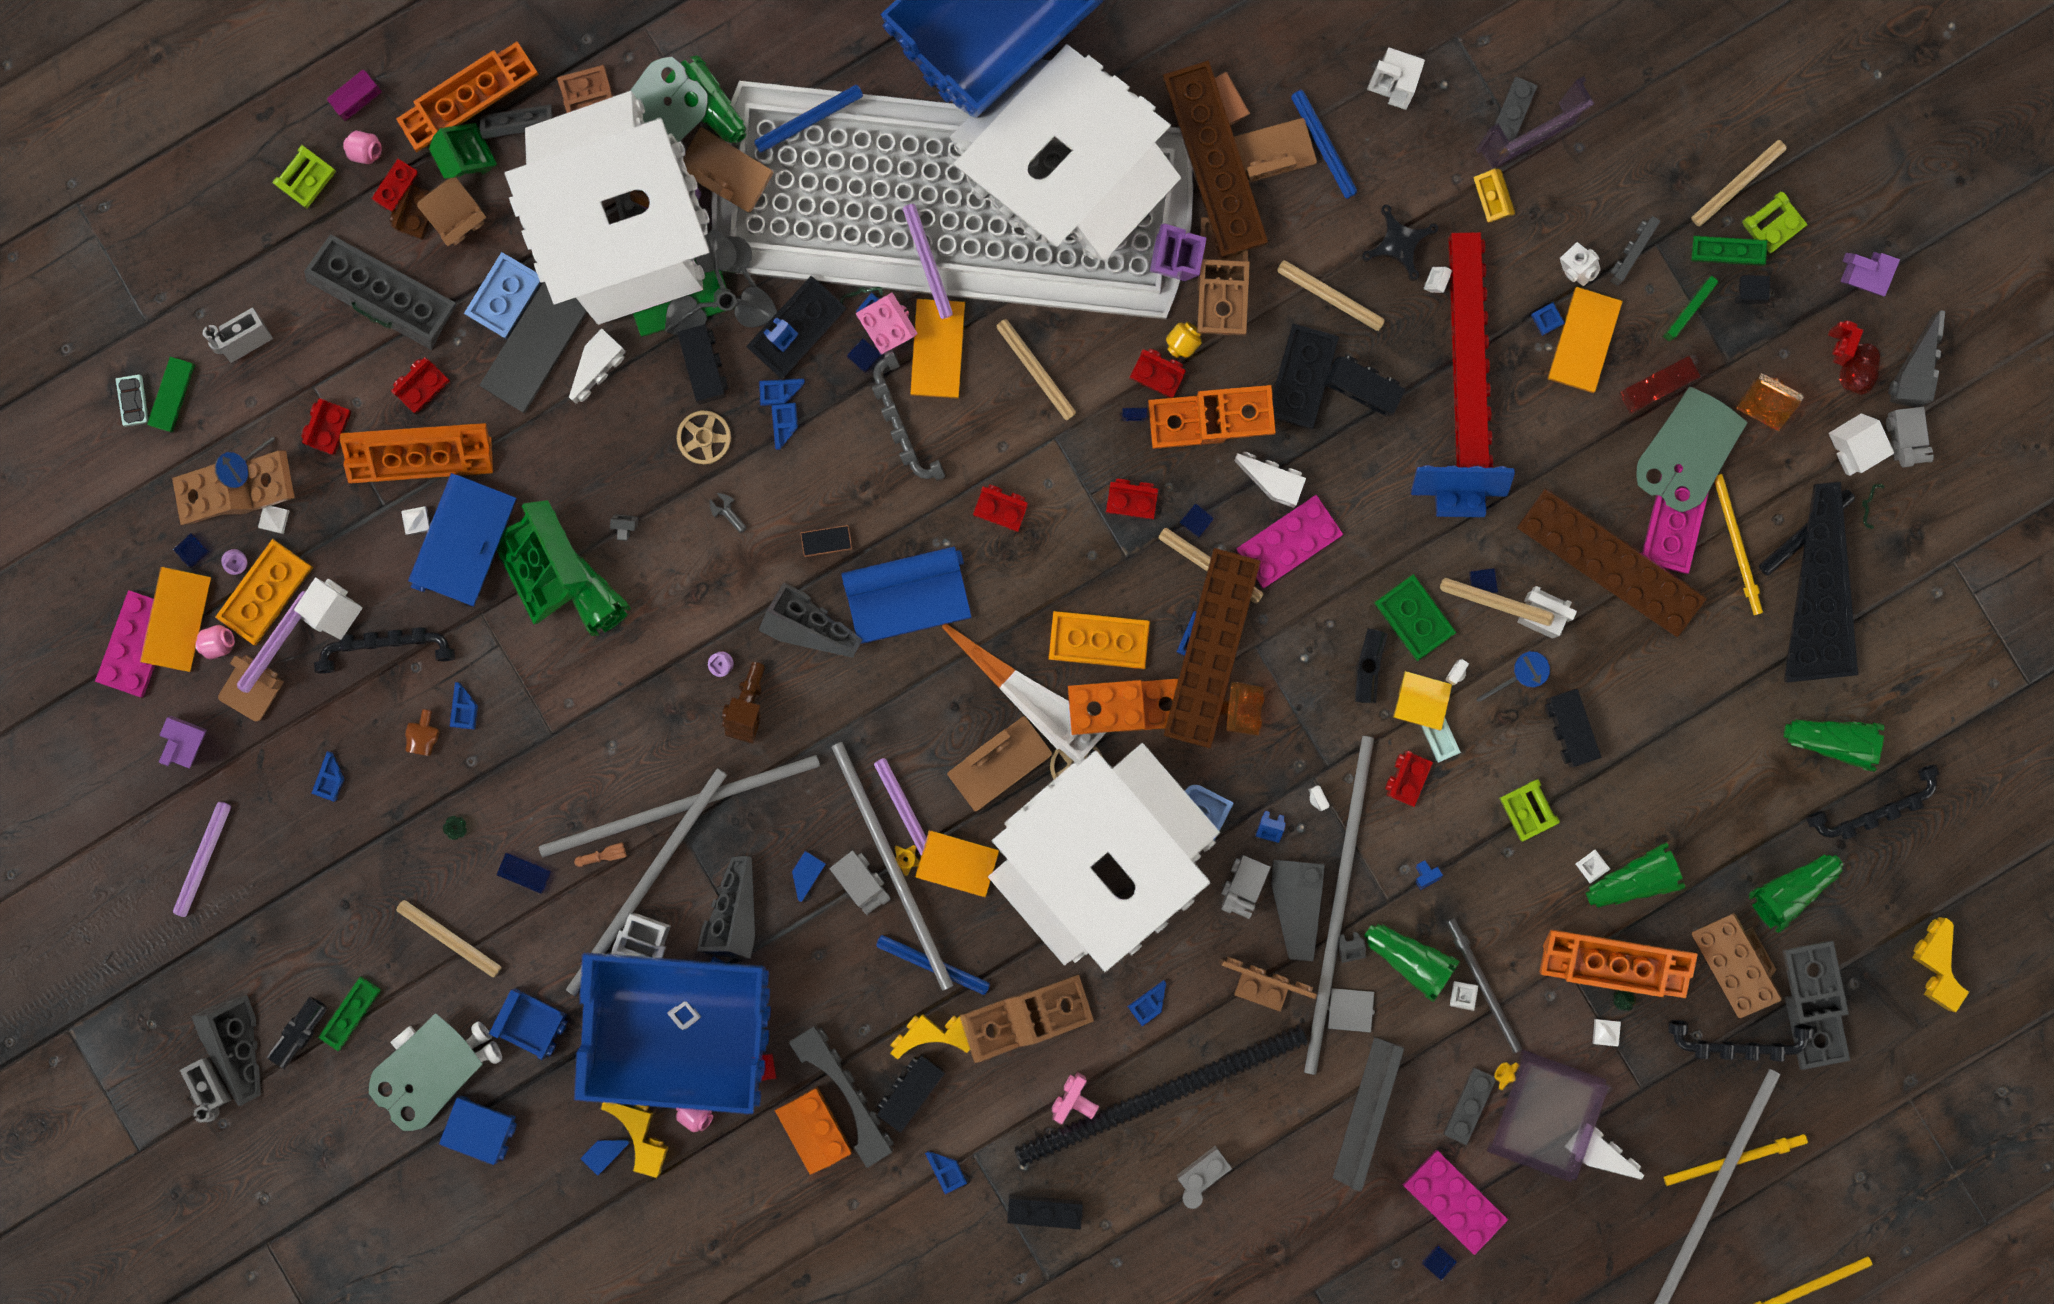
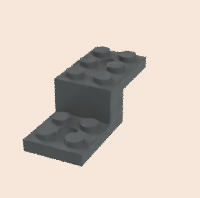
(1817, 1002)

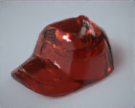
(1862, 370)

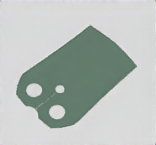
(652, 90)
(1696, 437)
(431, 1061)

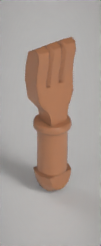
(610, 853)

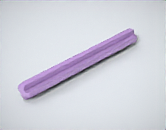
(927, 261)
(270, 648)
(901, 803)
(201, 859)

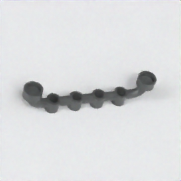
(899, 432)

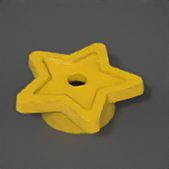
(910, 854)
(1505, 1074)

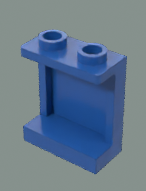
(529, 1023)
(478, 1131)

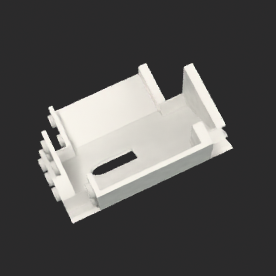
(1100, 186)
(559, 195)
(1077, 819)

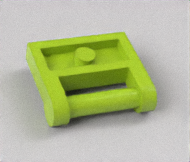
(309, 182)
(1781, 228)
(1522, 813)

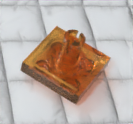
(1769, 401)
(1244, 708)

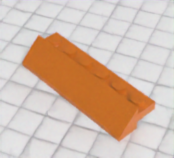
(466, 94)
(417, 453)
(1617, 964)

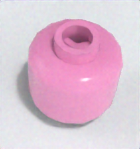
(362, 147)
(215, 642)
(694, 1119)

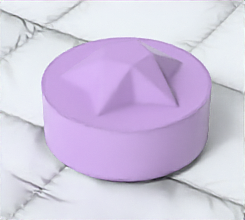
(234, 561)
(720, 664)

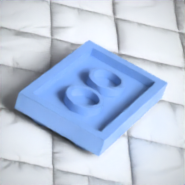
(503, 295)

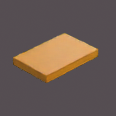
(956, 863)

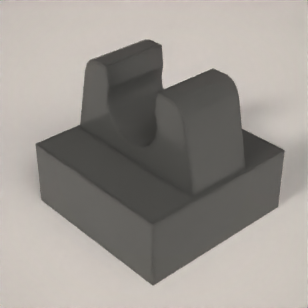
(624, 525)
(1352, 949)

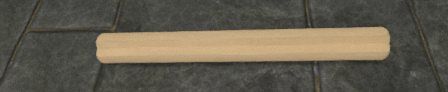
(1739, 183)
(1330, 295)
(1036, 369)
(1195, 555)
(1496, 601)
(448, 938)

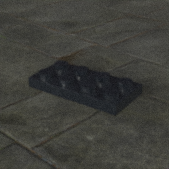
(810, 314)
(1302, 375)

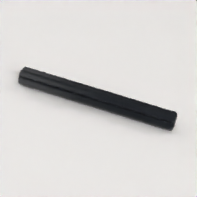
(1795, 542)

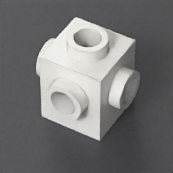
(1580, 264)

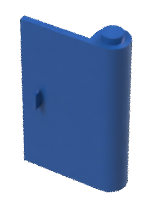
(462, 540)
(907, 595)

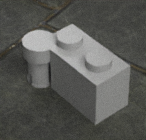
(238, 335)
(1909, 436)
(860, 883)
(1244, 886)
(205, 1088)
(1201, 1175)

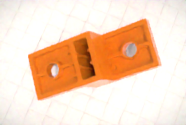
(1211, 417)
(1123, 706)

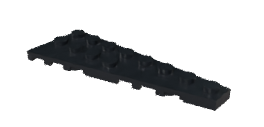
(1823, 622)

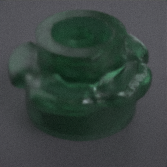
(448, 827)
(1624, 1000)

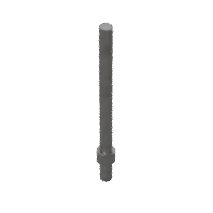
(1462, 942)

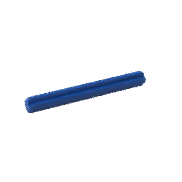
(808, 118)
(1324, 144)
(920, 959)

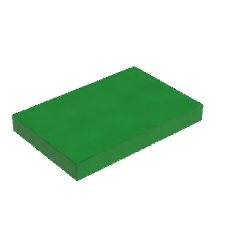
(1415, 617)

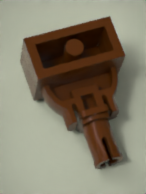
(742, 715)

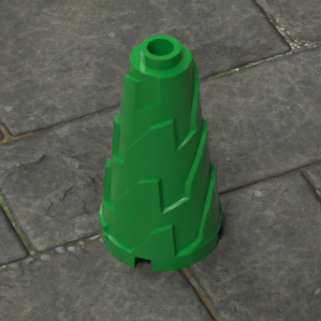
(719, 111)
(599, 603)
(1849, 742)
(1641, 878)
(1788, 895)
(1419, 964)

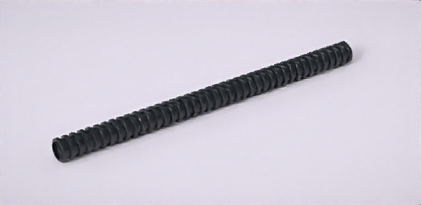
(1161, 1095)

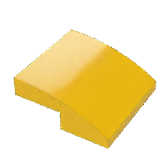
(1422, 701)

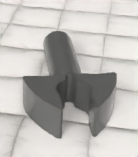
(727, 512)

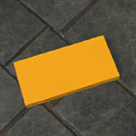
(1584, 340)
(937, 350)
(264, 592)
(175, 619)
(1099, 640)

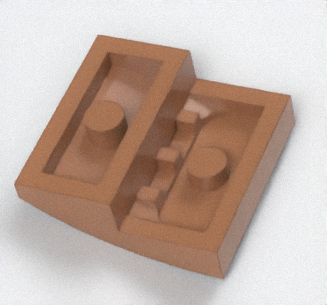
(584, 88)
(1232, 101)

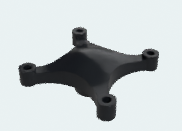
(1399, 242)

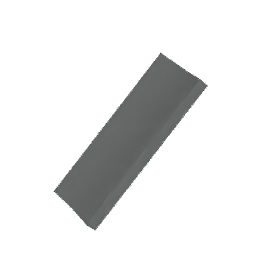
(379, 291)
(533, 349)
(1368, 1113)

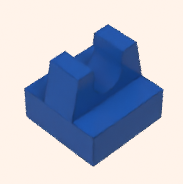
(781, 335)
(1270, 829)
(1427, 875)

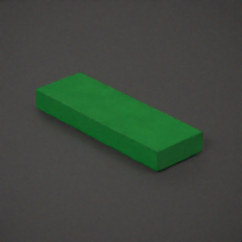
(1729, 250)
(1690, 308)
(171, 394)
(349, 1013)

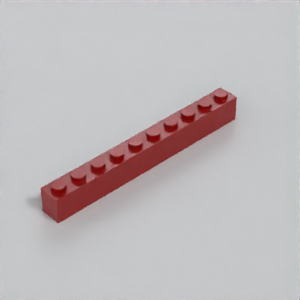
(1469, 350)

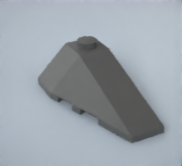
(1917, 378)
(799, 622)
(1298, 901)
(732, 922)
(230, 1042)

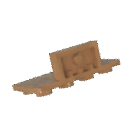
(1275, 150)
(726, 170)
(999, 763)
(1738, 964)
(1263, 989)

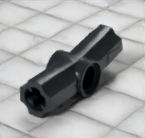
(1371, 650)
(297, 1032)

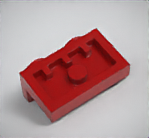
(394, 185)
(1849, 336)
(1158, 373)
(419, 384)
(325, 426)
(1132, 499)
(1001, 508)
(1408, 778)

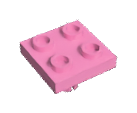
(887, 323)
(1073, 1100)

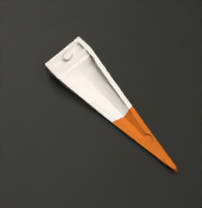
(1041, 706)

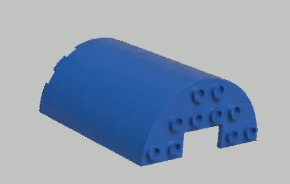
(980, 46)
(640, 1054)

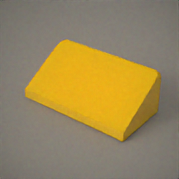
(1494, 195)

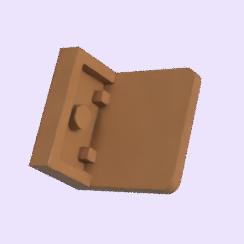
(451, 211)
(257, 701)

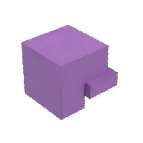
(1177, 253)
(1870, 274)
(182, 743)

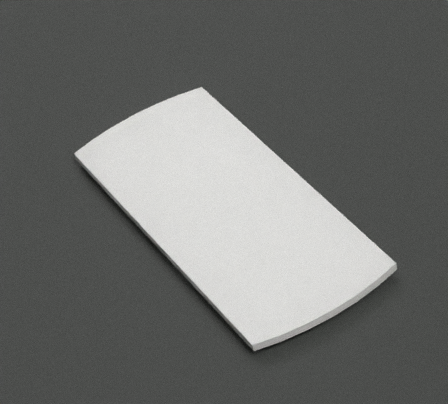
(843, 192)

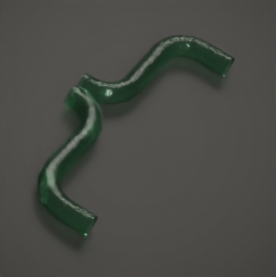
(861, 289)
(389, 325)
(1866, 506)

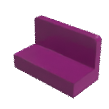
(354, 95)

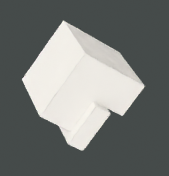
(1397, 77)
(1860, 444)
(1547, 602)
(327, 608)
(641, 937)

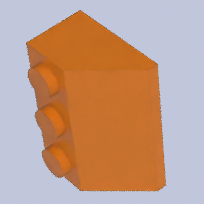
(814, 1130)

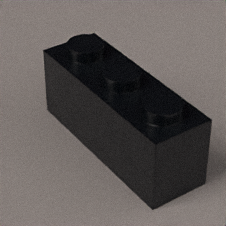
(703, 364)
(1364, 385)
(1572, 728)
(910, 1092)
(1045, 1212)

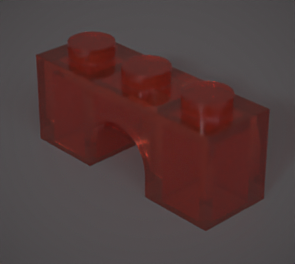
(1659, 384)

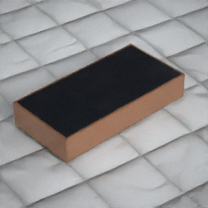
(826, 541)

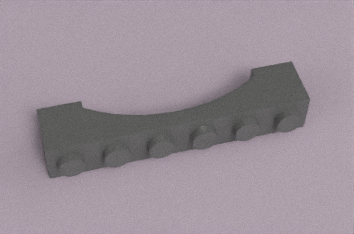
(872, 1142)

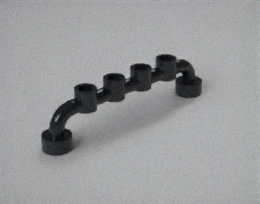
(394, 639)
(1890, 810)
(1751, 1049)

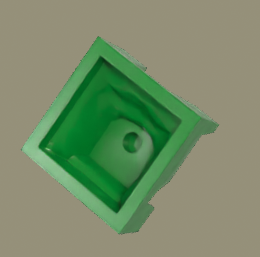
(461, 151)

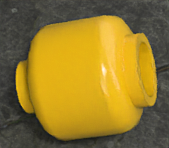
(1183, 340)

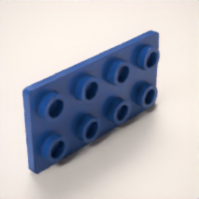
(1462, 490)

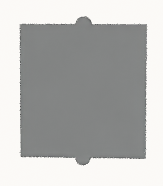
(1350, 1010)

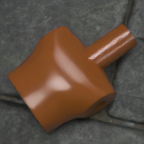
(421, 736)

